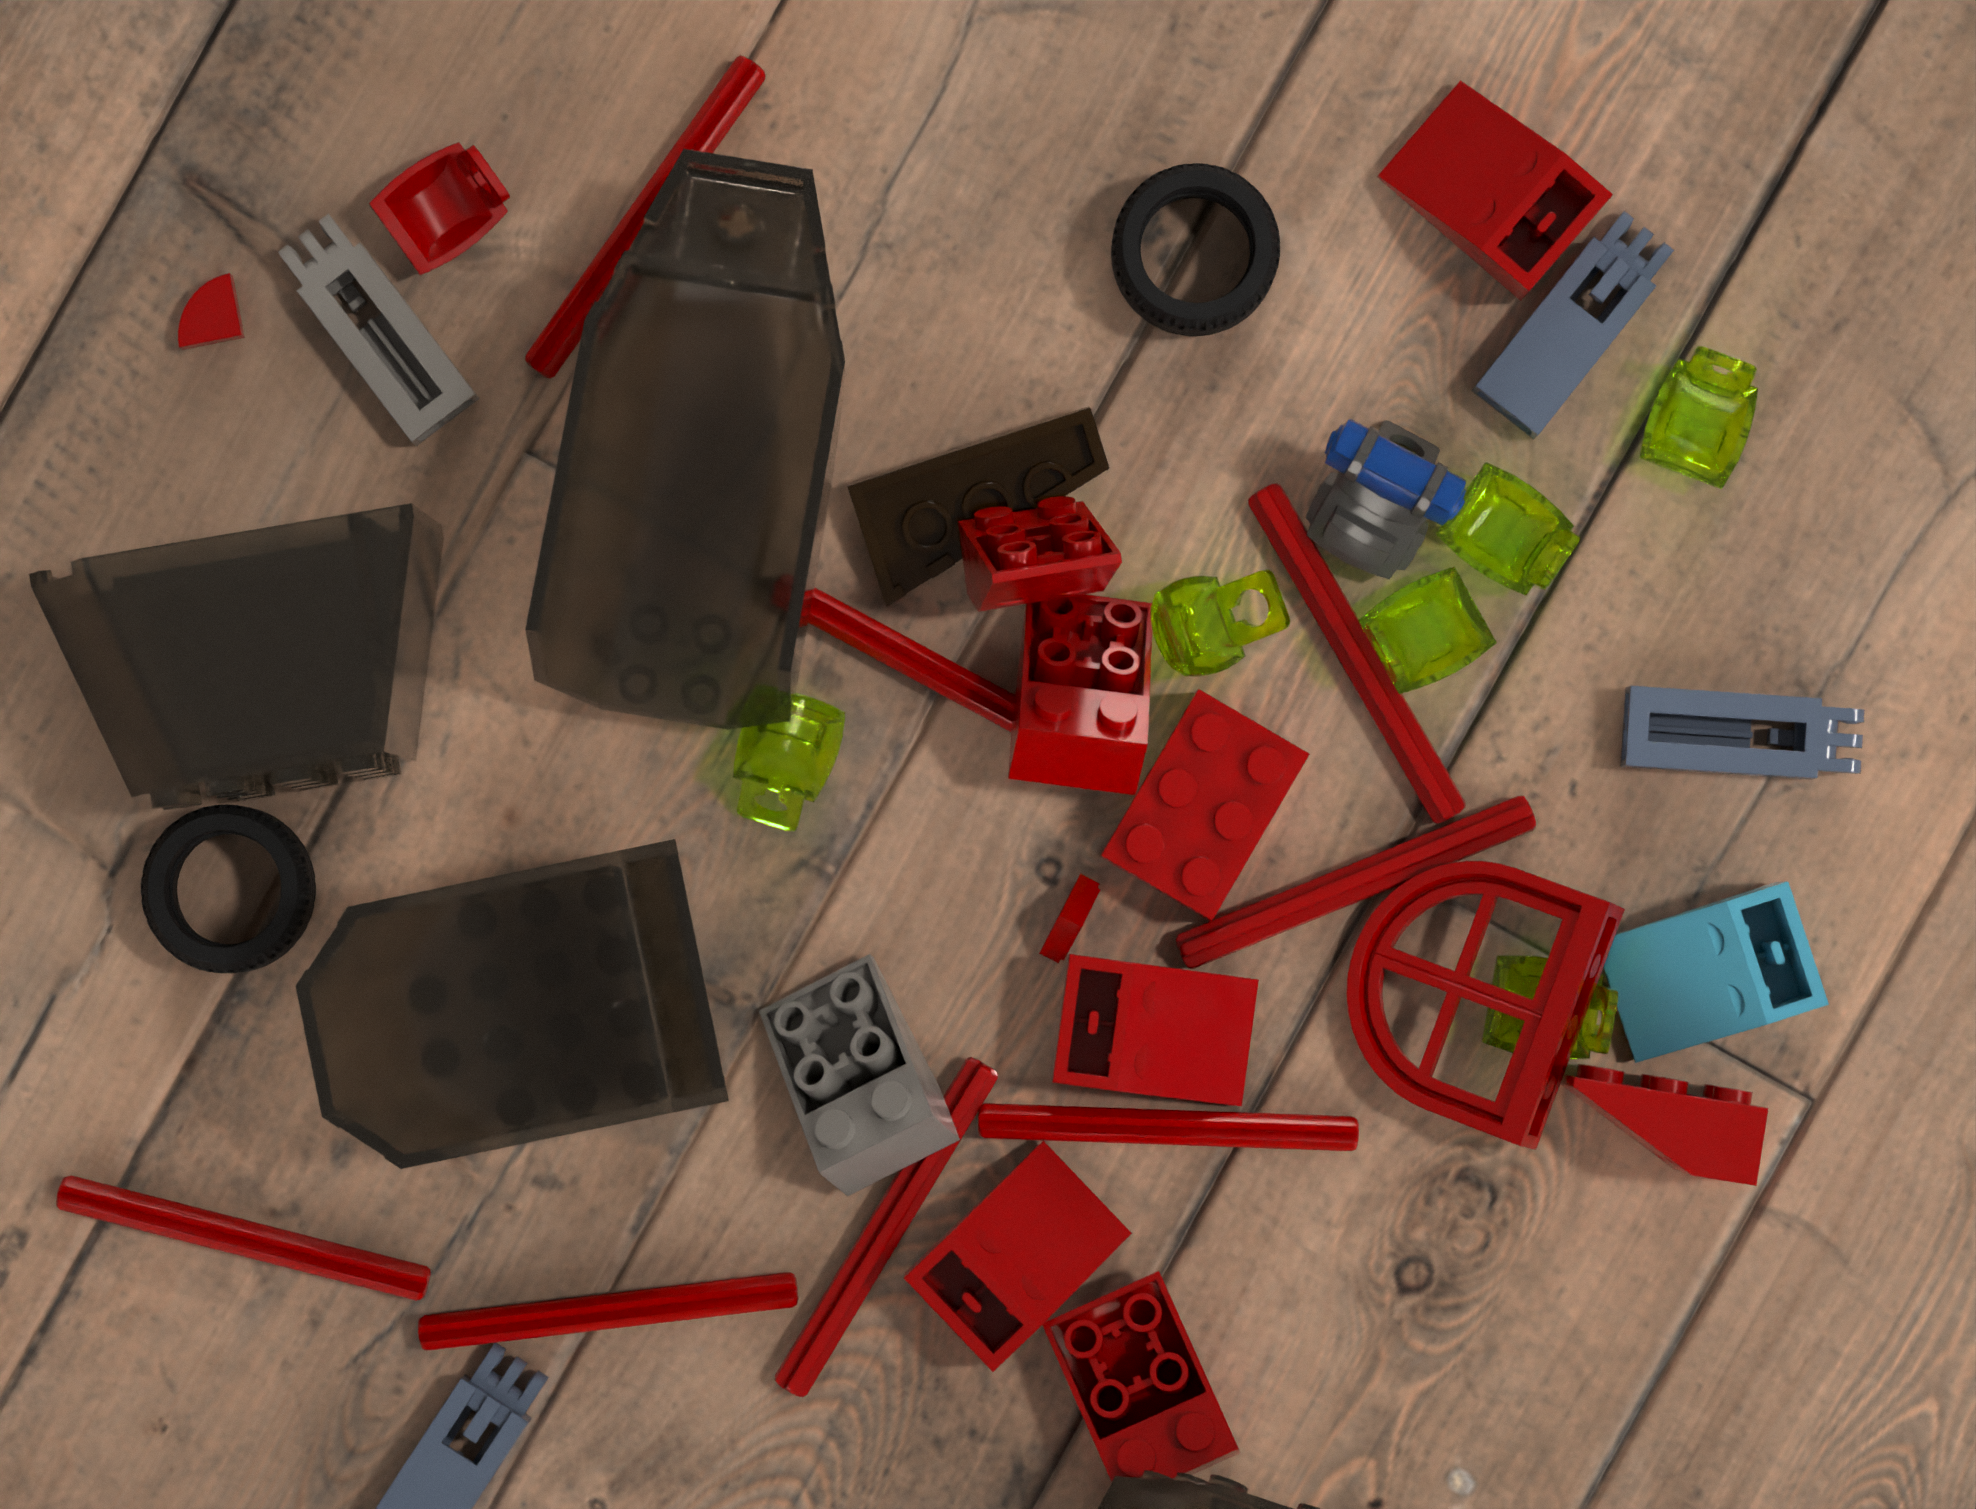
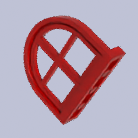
(1549, 1019)

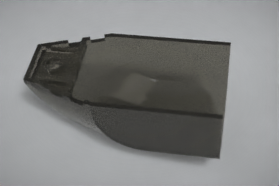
(697, 457)

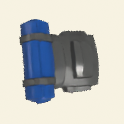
(1381, 497)

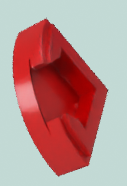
(211, 315)
(1070, 919)

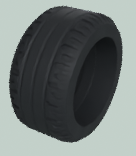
(1206, 183)
(161, 881)

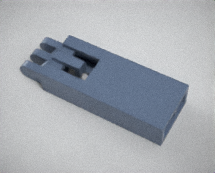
(1562, 338)
(1714, 733)
(443, 1477)

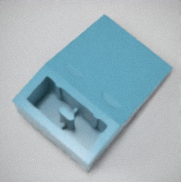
(1713, 972)

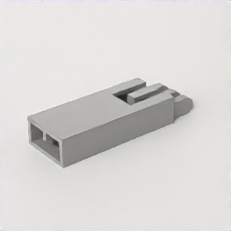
(392, 350)

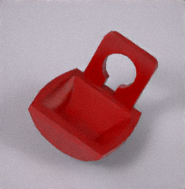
(441, 206)

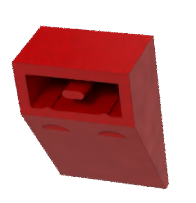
(1494, 188)
(1035, 554)
(1083, 693)
(1154, 1030)
(1698, 1135)
(1017, 1256)
(1140, 1383)

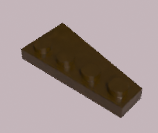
(915, 509)

